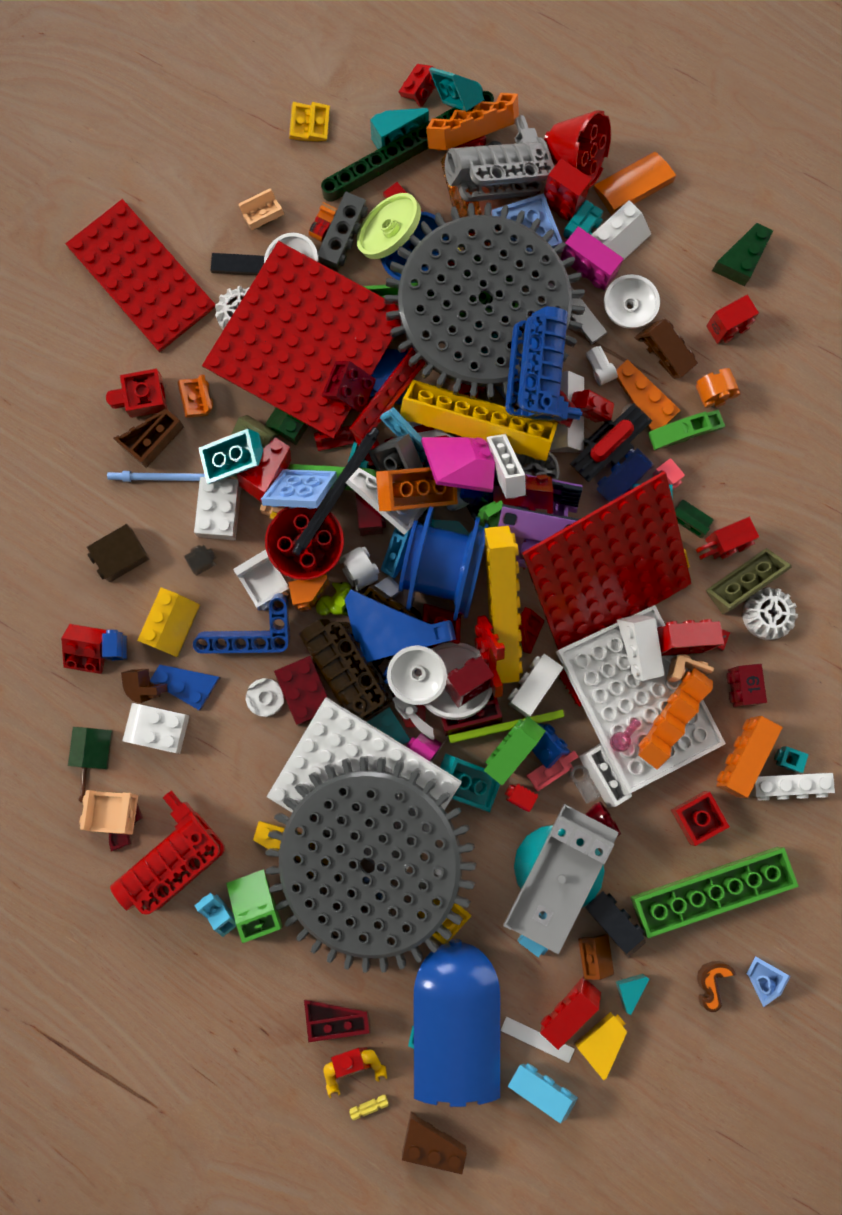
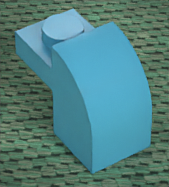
(217, 913)

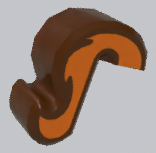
(707, 980)

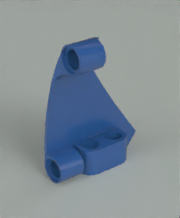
(387, 631)

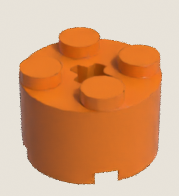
(717, 388)

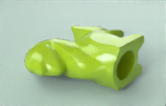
(334, 604)

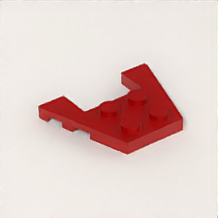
(490, 651)

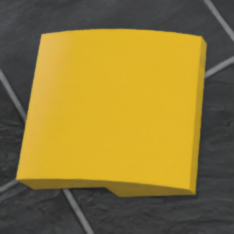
(309, 122)

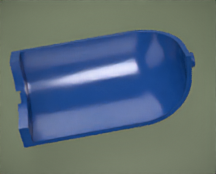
(456, 1027)

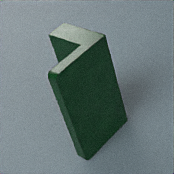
(693, 519)

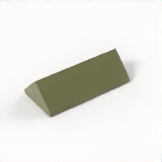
(747, 580)

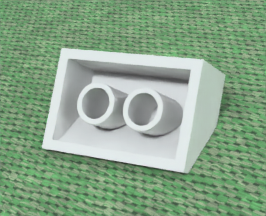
(624, 230)

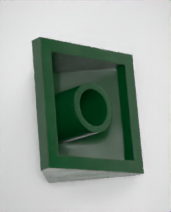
(90, 748)

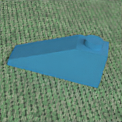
(395, 553)

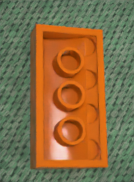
(635, 182)

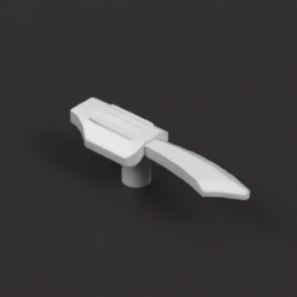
(408, 711)

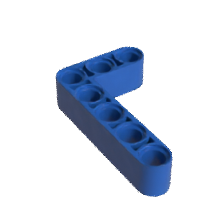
(250, 637)

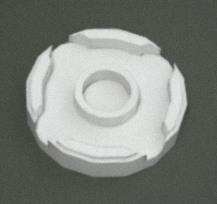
(265, 697)

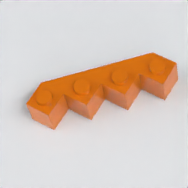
(469, 125)
(671, 722)

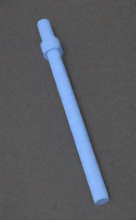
(128, 476)

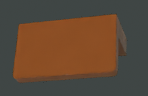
(596, 957)

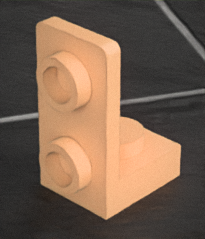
(677, 670)

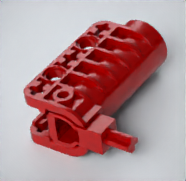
(169, 860)

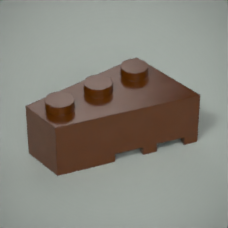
(668, 348)
(432, 1147)

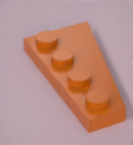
(646, 395)

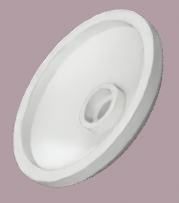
(296, 241)
(632, 291)
(412, 687)

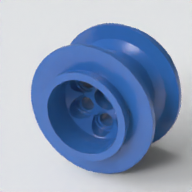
(442, 563)

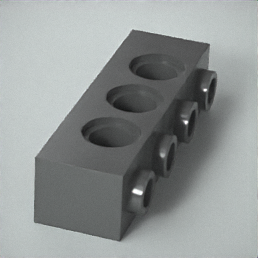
(349, 205)

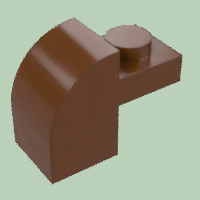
(138, 687)

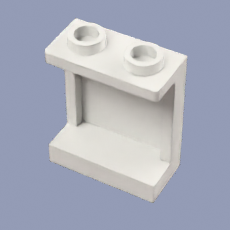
(261, 580)

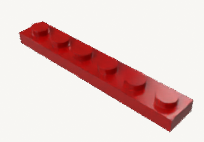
(386, 396)

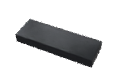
(236, 263)

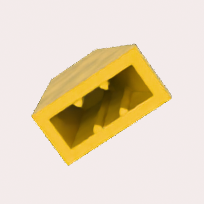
(603, 1043)

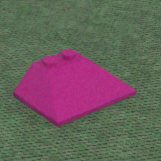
(460, 462)

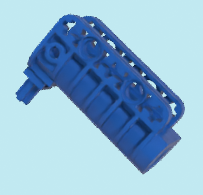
(540, 368)

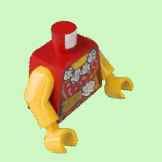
(349, 1064)

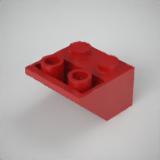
(83, 648)

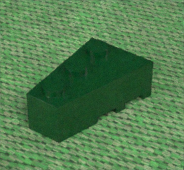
(744, 255)

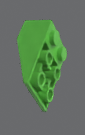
(253, 906)

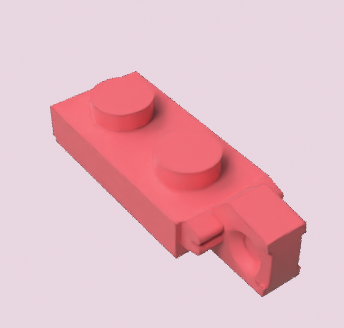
(544, 776)

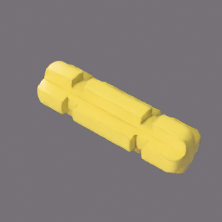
(369, 1107)

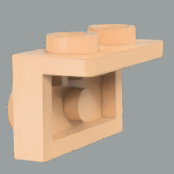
(260, 209)

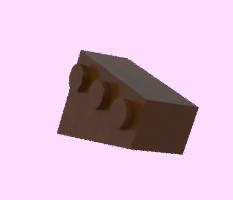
(150, 437)

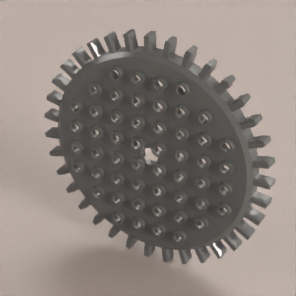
(409, 297)
(445, 858)

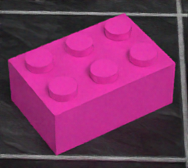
(592, 258)

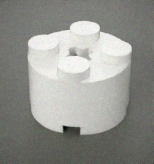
(358, 568)

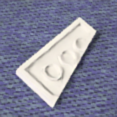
(366, 487)

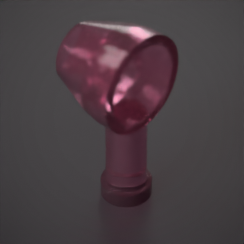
(615, 740)

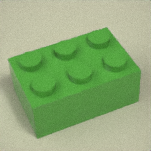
(513, 749)

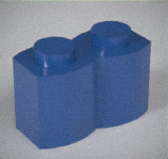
(114, 645)

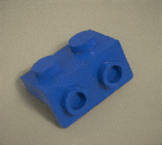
(550, 747)

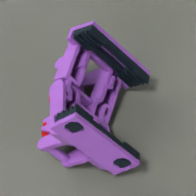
(533, 526)

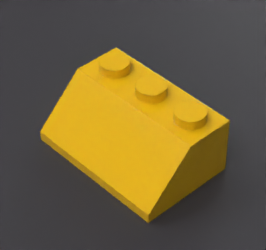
(168, 622)

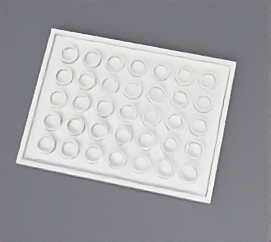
(613, 697)
(342, 735)

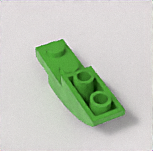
(686, 428)
(490, 514)

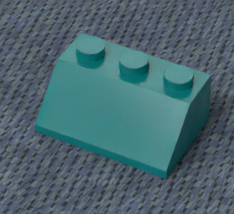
(457, 90)
(231, 455)

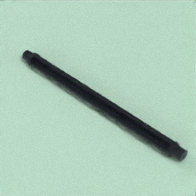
(336, 491)

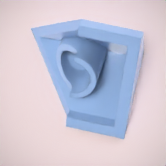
(767, 980)

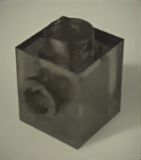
(200, 559)

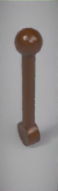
(83, 784)

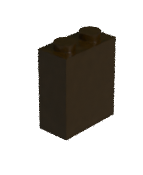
(117, 553)

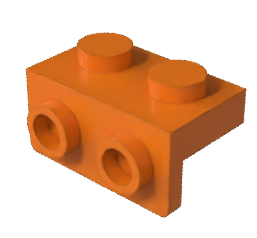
(195, 396)

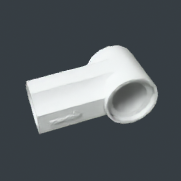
(603, 370)

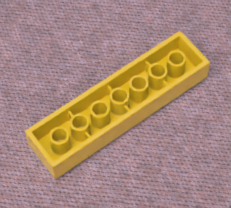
(475, 419)
(503, 598)

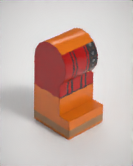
(322, 222)

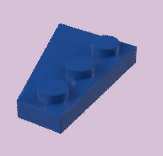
(185, 684)

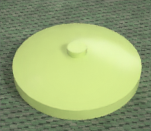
(389, 226)

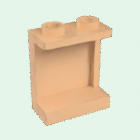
(108, 812)

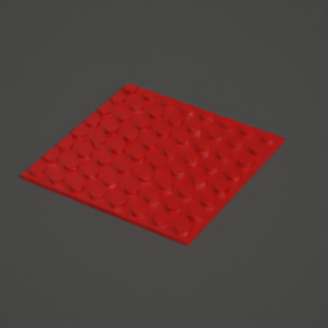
(293, 332)
(610, 563)

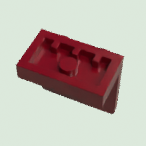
(349, 385)

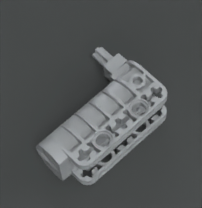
(500, 166)

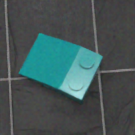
(396, 123)
(476, 786)

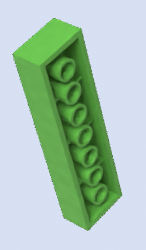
(714, 891)

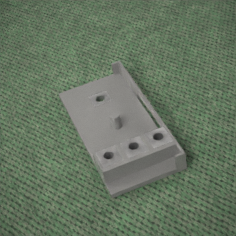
(561, 879)

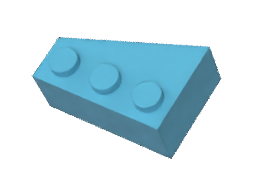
(543, 1092)

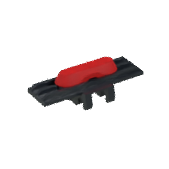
(612, 445)

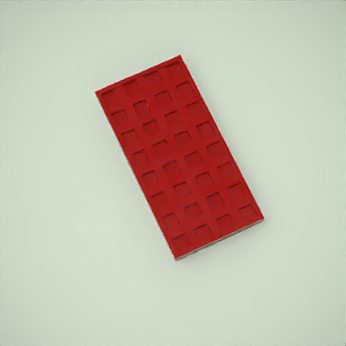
(140, 275)

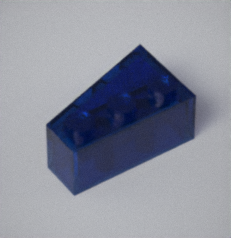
(624, 475)

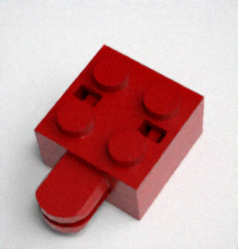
(140, 393)
(729, 539)

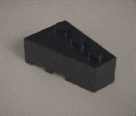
(616, 923)

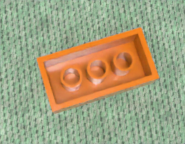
(412, 490)
(748, 756)

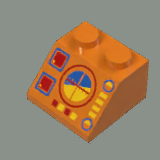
(307, 592)

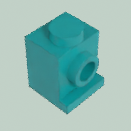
(797, 761)

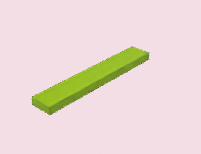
(502, 727)

